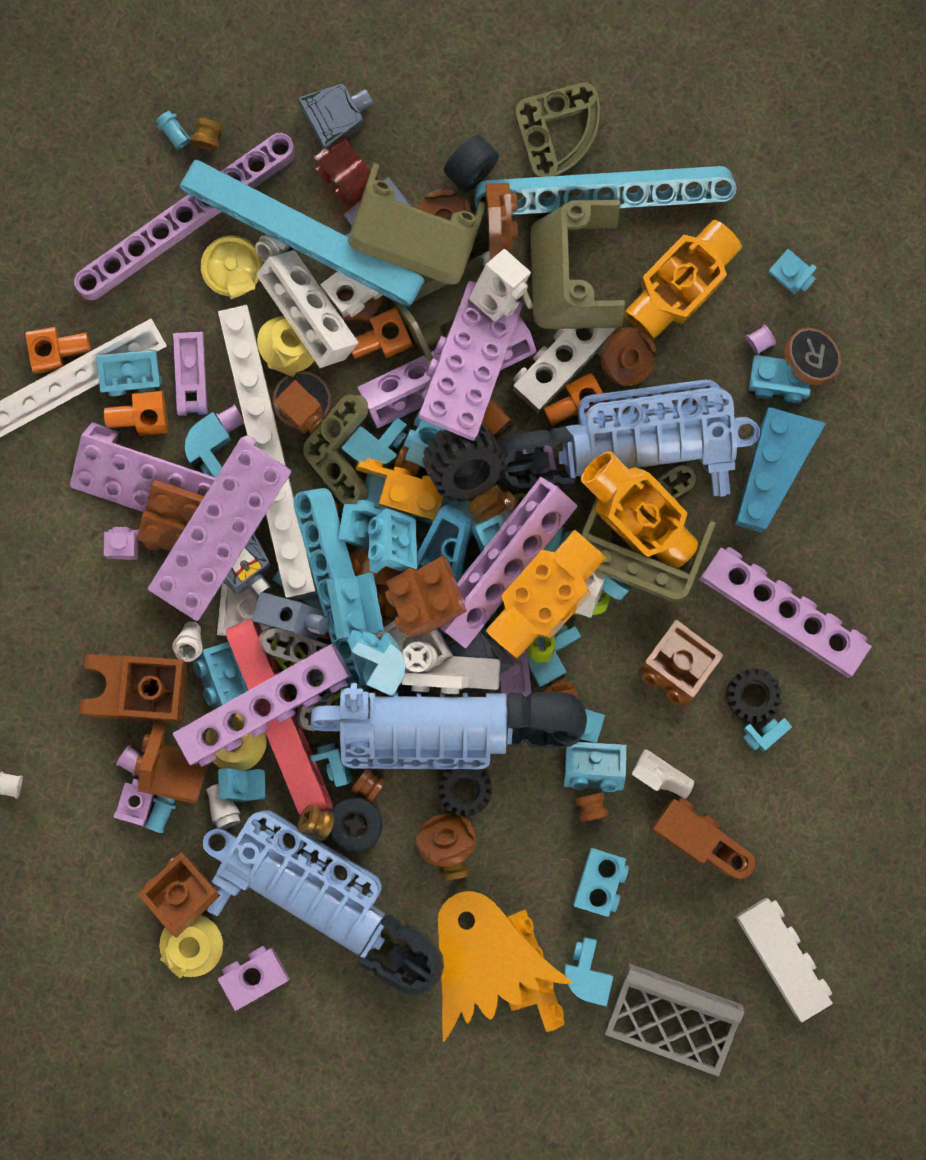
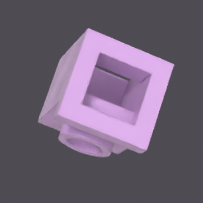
(121, 543)
(139, 814)

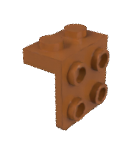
(166, 770)

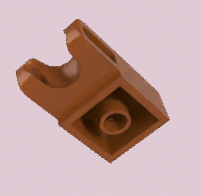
(128, 686)
(700, 838)

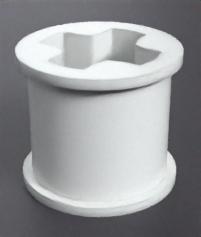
(10, 785)

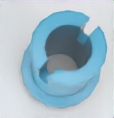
(173, 130)
(160, 813)

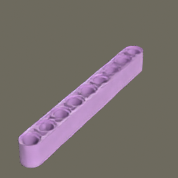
(177, 230)

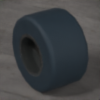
(471, 162)
(349, 831)

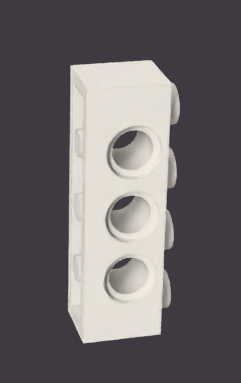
(307, 308)
(539, 394)

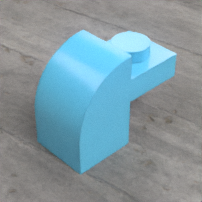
(204, 440)
(365, 445)
(385, 663)
(549, 671)
(587, 983)

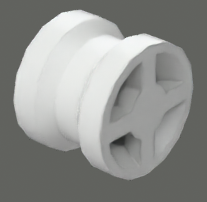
(414, 656)

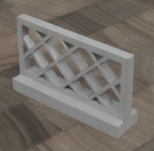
(683, 995)

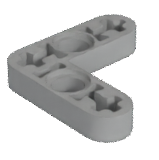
(278, 651)

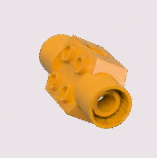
(683, 279)
(640, 510)
(546, 594)

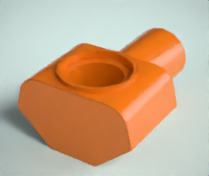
(375, 340)
(61, 348)
(568, 406)
(133, 414)

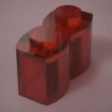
(344, 169)

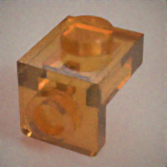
(492, 503)

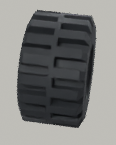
(464, 466)

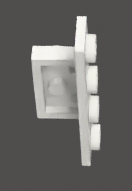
(456, 674)

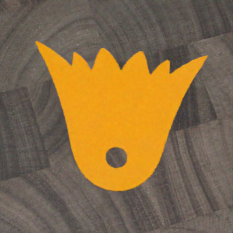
(484, 960)

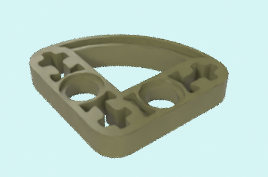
(544, 114)

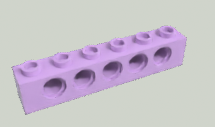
(406, 386)
(507, 555)
(854, 643)
(193, 736)

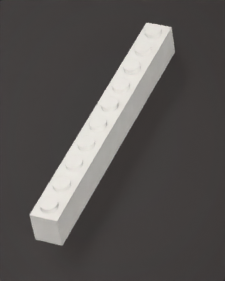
(262, 427)

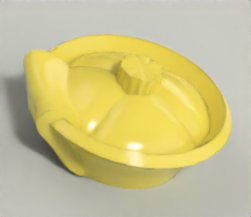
(231, 266)
(282, 347)
(245, 755)
(194, 950)

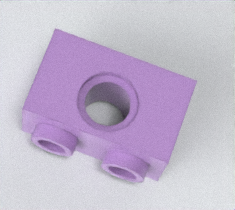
(239, 990)

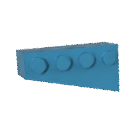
(774, 465)
(447, 538)

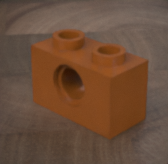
(299, 408)

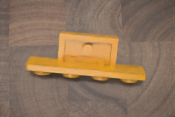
(404, 491)
(545, 998)

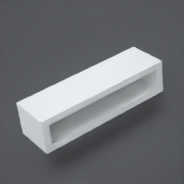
(784, 960)

